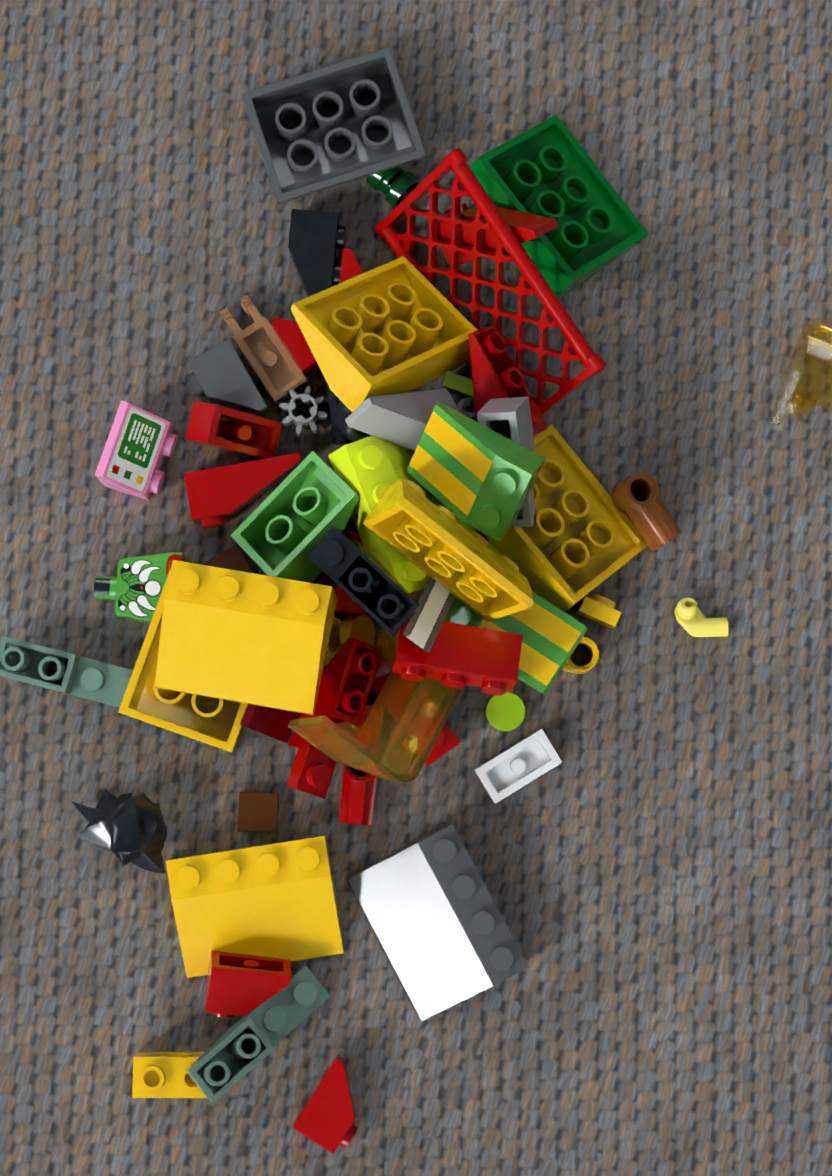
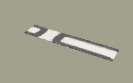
(428, 619)

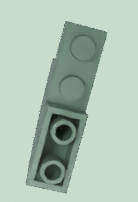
(63, 671)
(256, 1035)

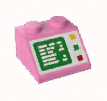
(136, 452)

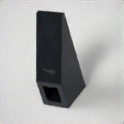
(314, 246)
(364, 579)

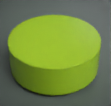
(505, 712)

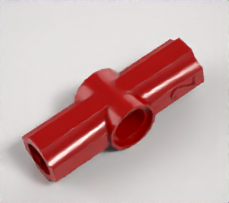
(357, 793)

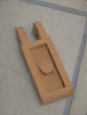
(265, 352)

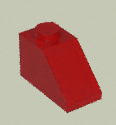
(233, 430)
(243, 982)
(330, 1110)

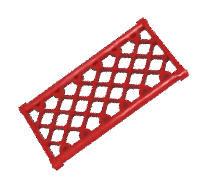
(507, 250)

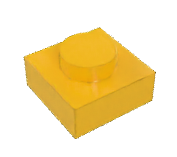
(599, 610)

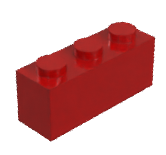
(462, 658)

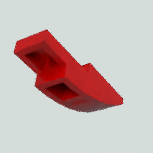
(340, 698)

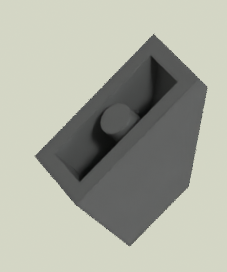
(225, 380)

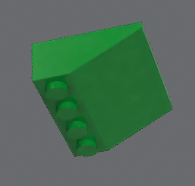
(555, 178)

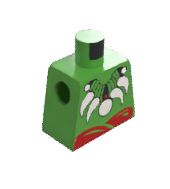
(137, 585)

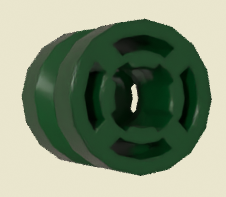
(393, 184)

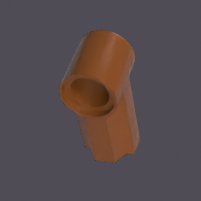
(649, 512)

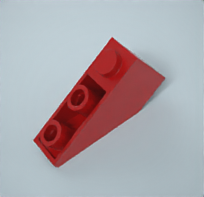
(496, 374)

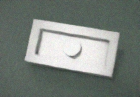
(517, 765)

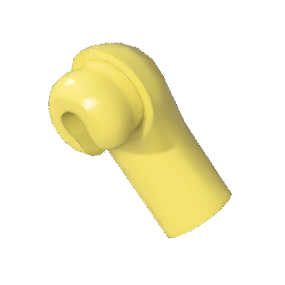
(696, 623)

